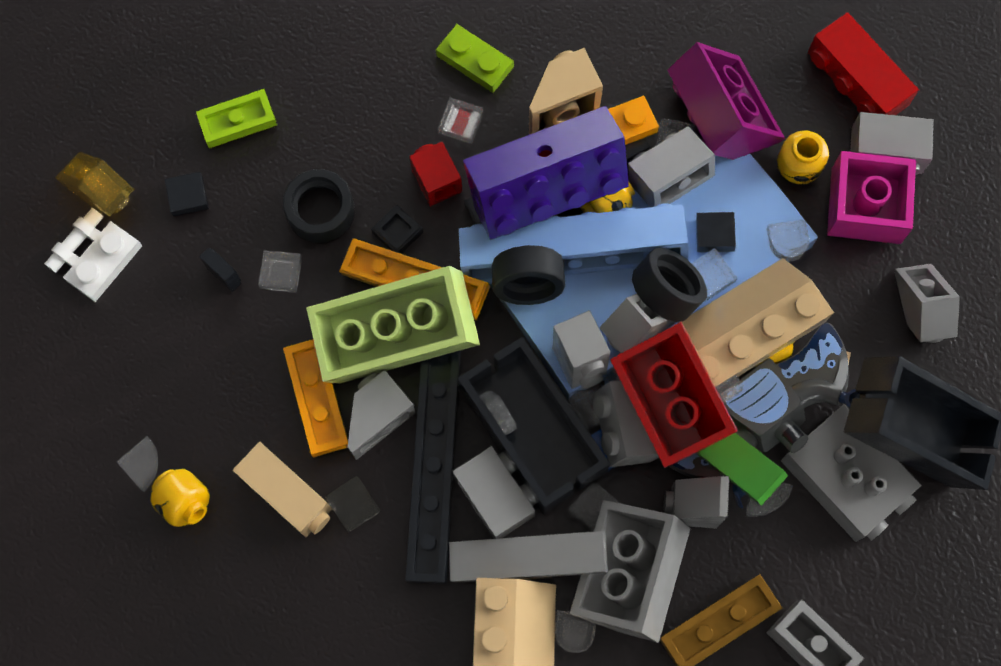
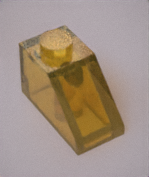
(96, 183)

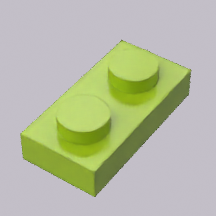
(475, 58)
(236, 118)

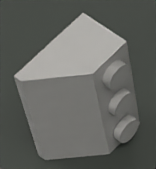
(637, 587)

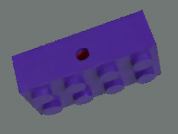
(547, 172)

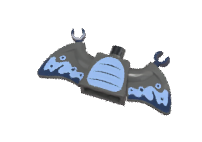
(775, 399)

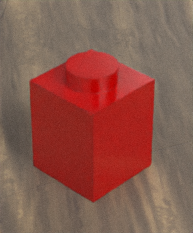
(435, 173)

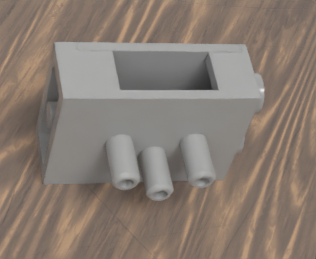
(851, 478)

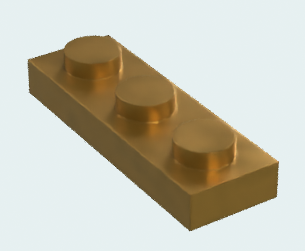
(721, 623)

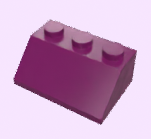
(724, 102)

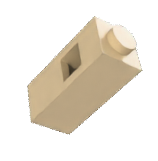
(284, 490)

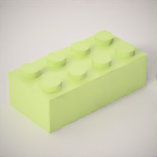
(393, 325)

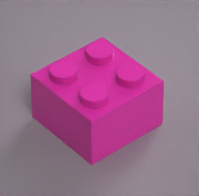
(871, 197)

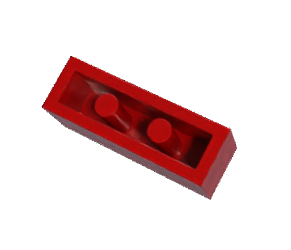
(861, 68)

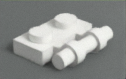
(101, 260)

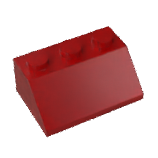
(673, 395)

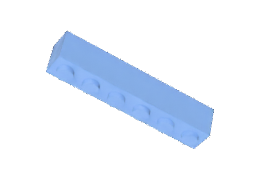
(584, 241)

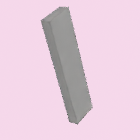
(528, 557)

